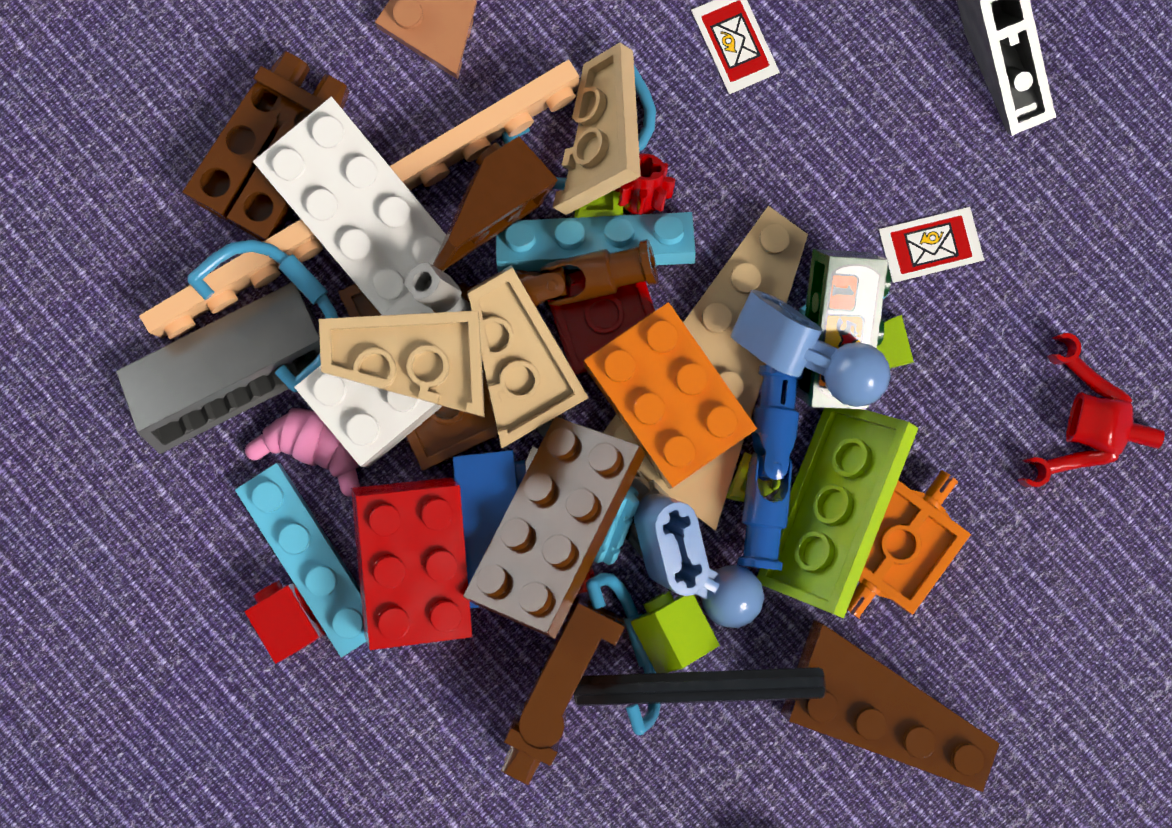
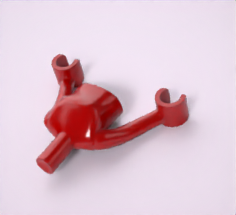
(1093, 421)

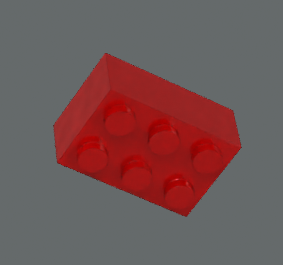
(411, 562)

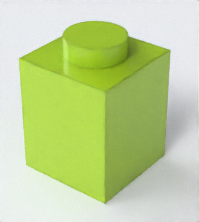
(674, 632)

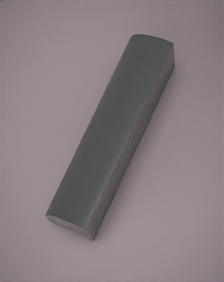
(220, 368)

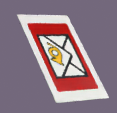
(735, 43)
(931, 244)

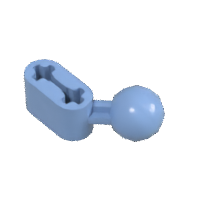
(790, 342)
(678, 561)

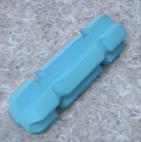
(619, 528)

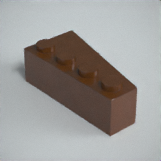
(888, 714)

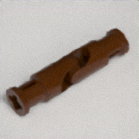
(602, 271)

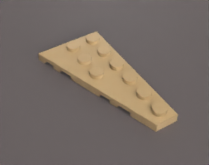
(764, 263)

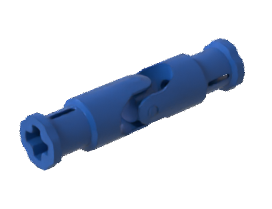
(772, 444)

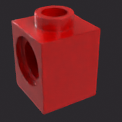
(283, 620)

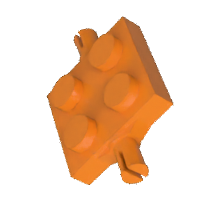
(910, 547)

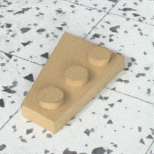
(607, 131)
(410, 355)
(520, 359)

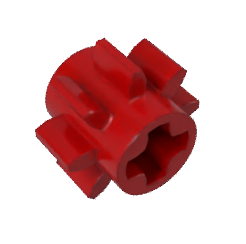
(649, 190)

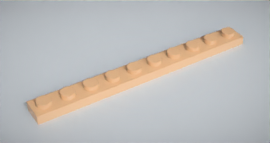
(425, 166)

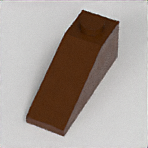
(502, 191)

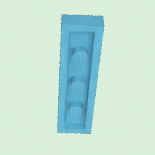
(535, 243)
(306, 555)

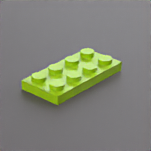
(839, 506)

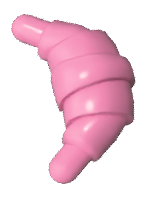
(308, 441)

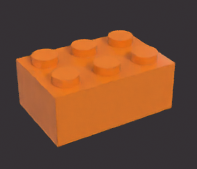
(669, 395)

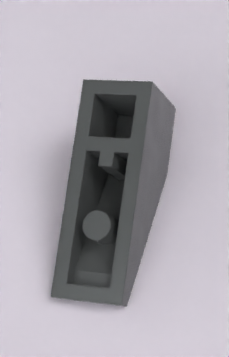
(1010, 60)

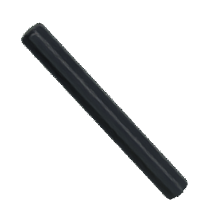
(701, 687)

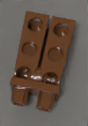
(227, 178)
(537, 731)

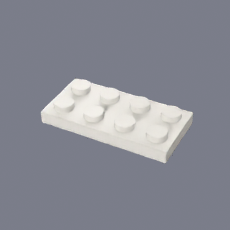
(352, 202)

